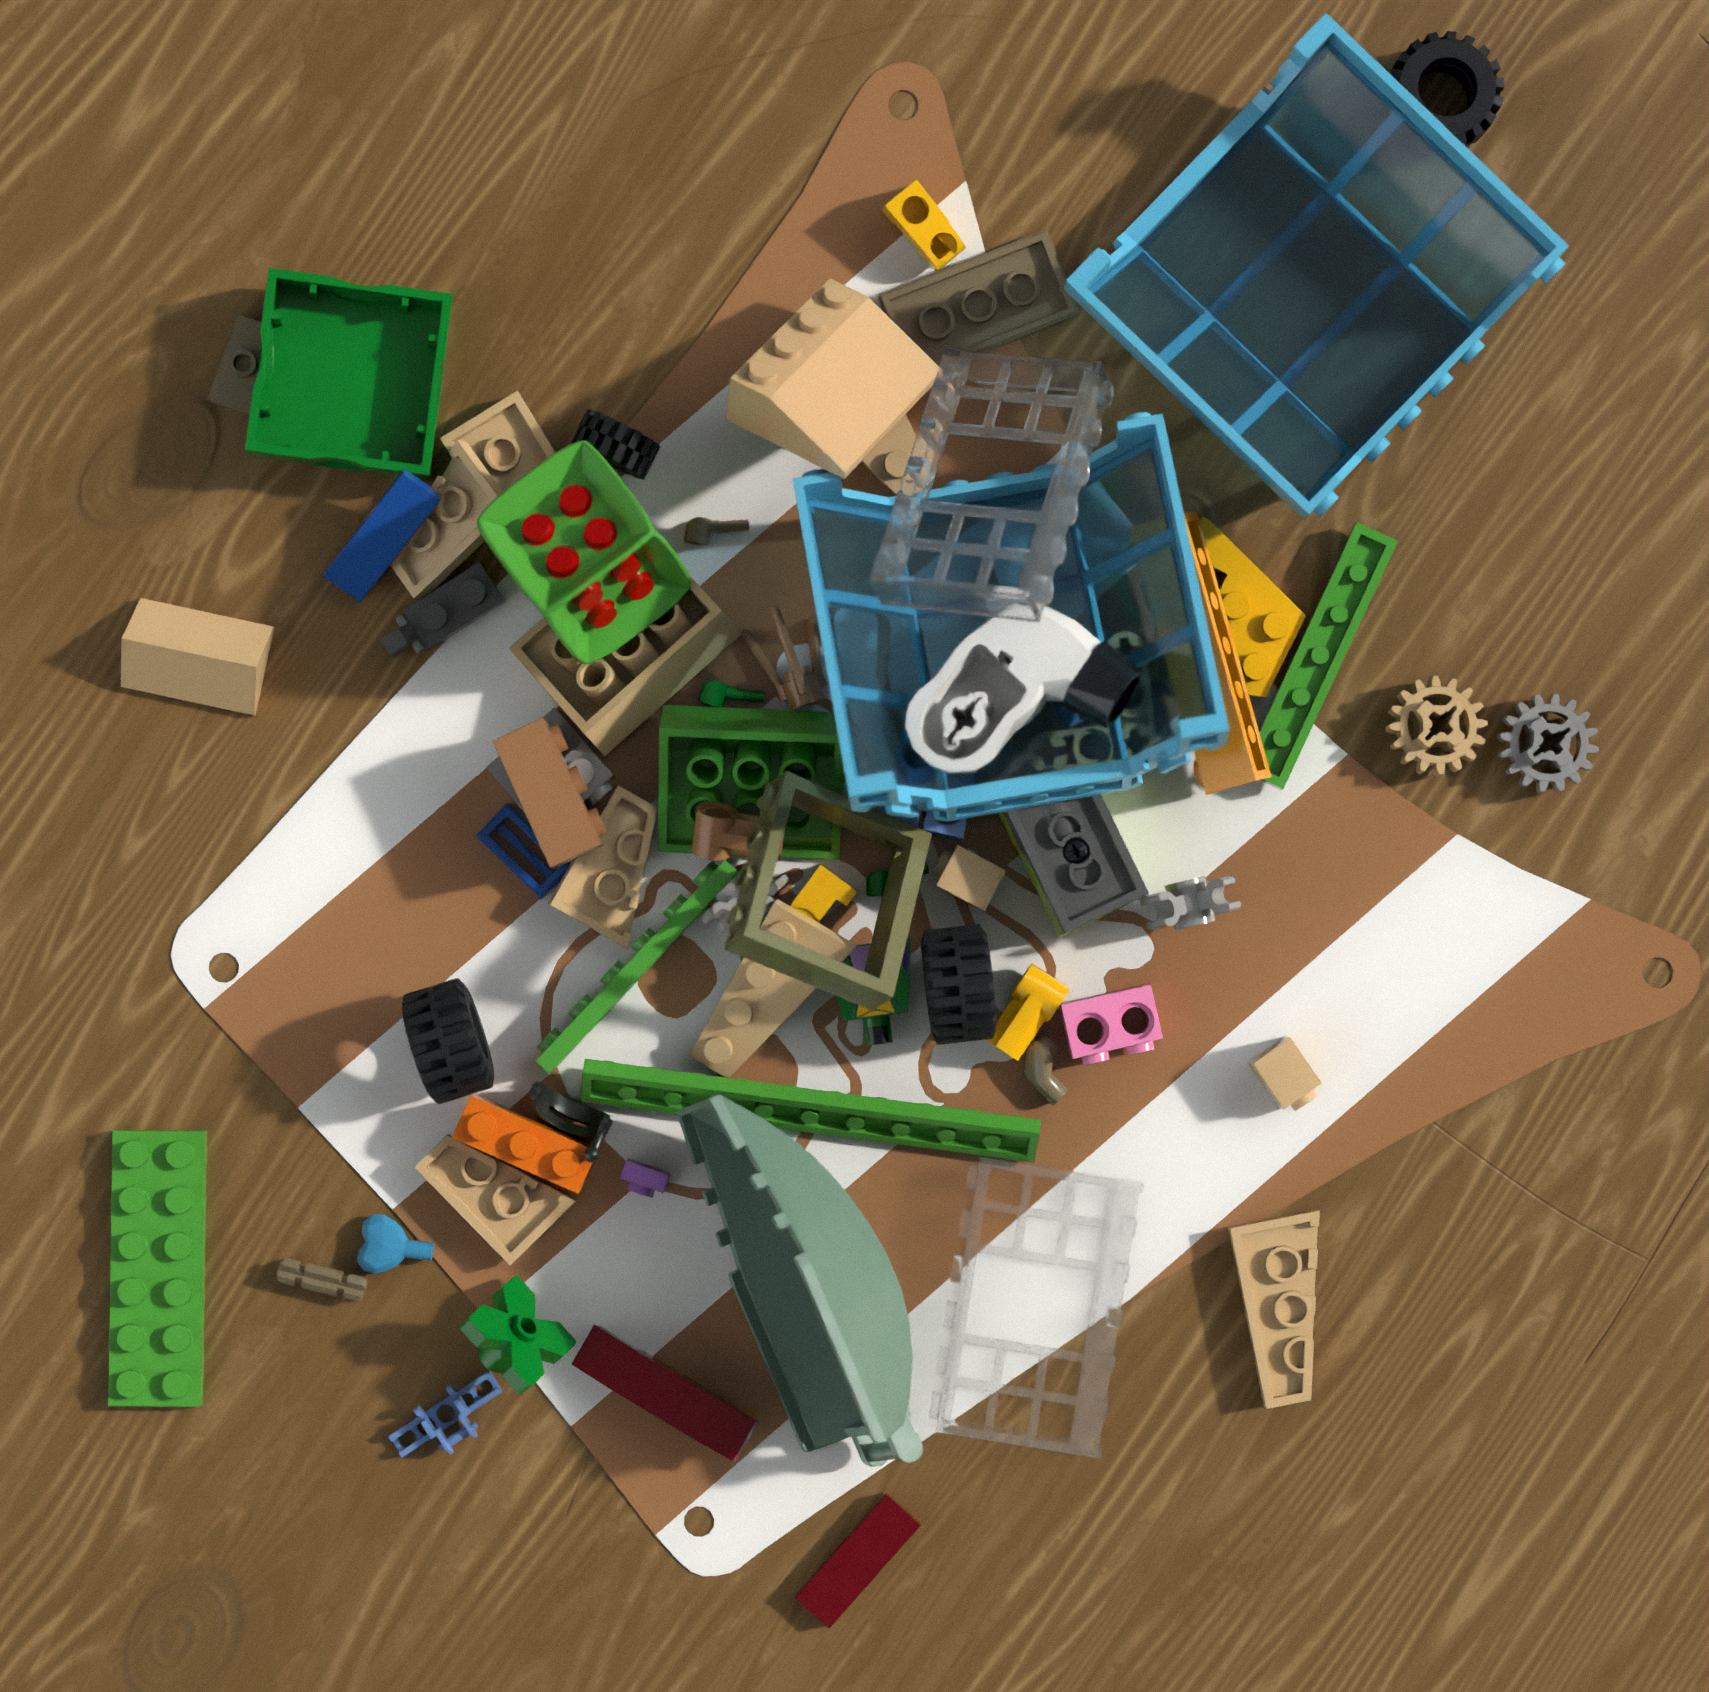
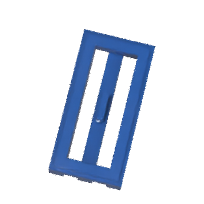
(496, 823)

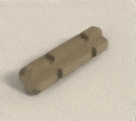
(321, 1279)

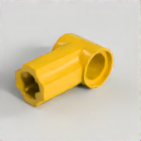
(1031, 1003)

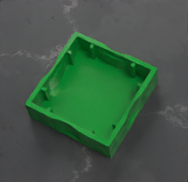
(348, 374)

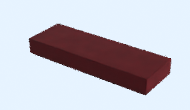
(857, 1560)

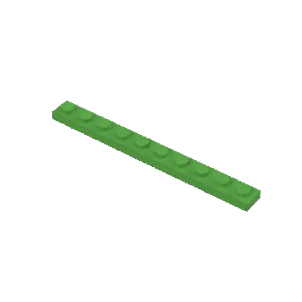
(817, 1110)

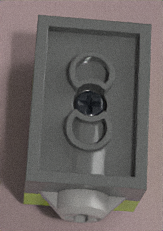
(1075, 860)

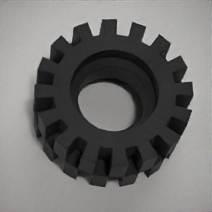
(617, 443)

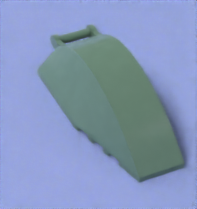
(809, 1284)

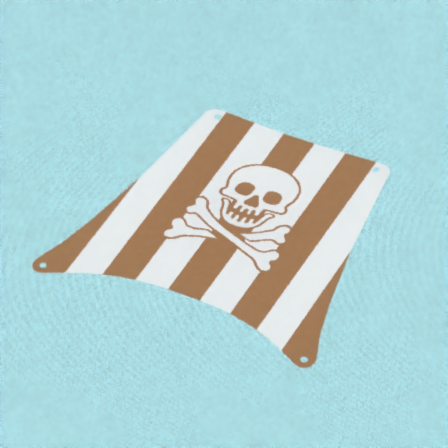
(1360, 932)

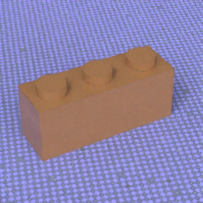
(550, 792)

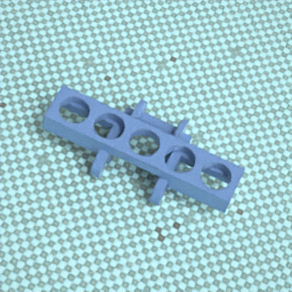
(461, 1412)

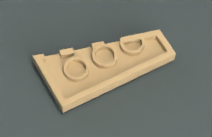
(1277, 1287)

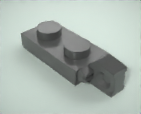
(444, 611)

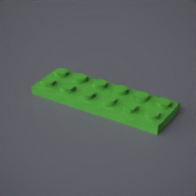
(157, 1268)

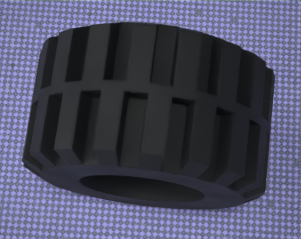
(1465, 64)
(959, 984)
(447, 1041)

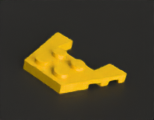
(1257, 611)

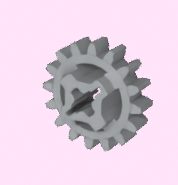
(1561, 758)

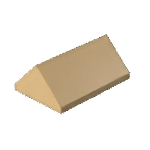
(195, 656)

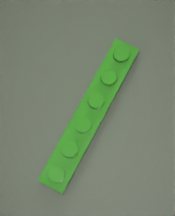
(1323, 649)
(622, 978)

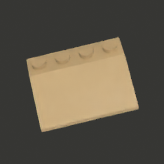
(831, 380)
(635, 680)

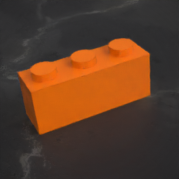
(524, 1142)

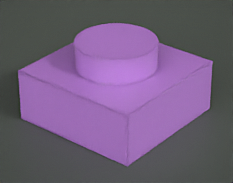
(644, 1178)

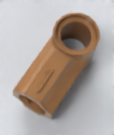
(722, 832)

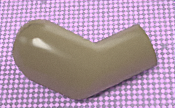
(1039, 1068)

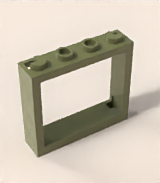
(896, 909)

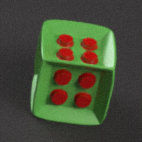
(584, 552)

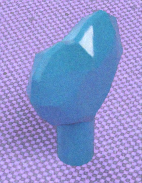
(388, 1245)

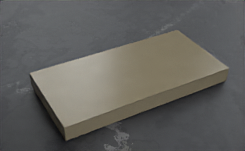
(984, 299)

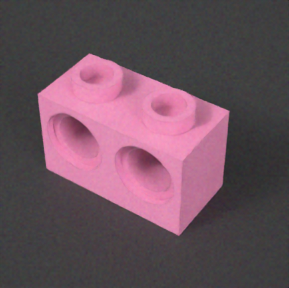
(1108, 1012)

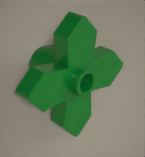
(512, 1339)

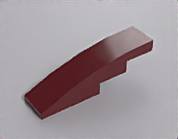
(665, 1393)

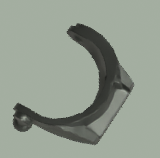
(597, 1122)

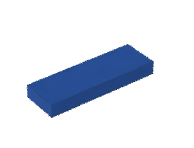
(382, 535)

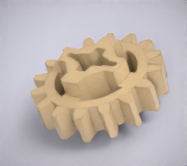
(1422, 715)

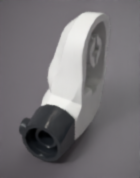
(1002, 681)

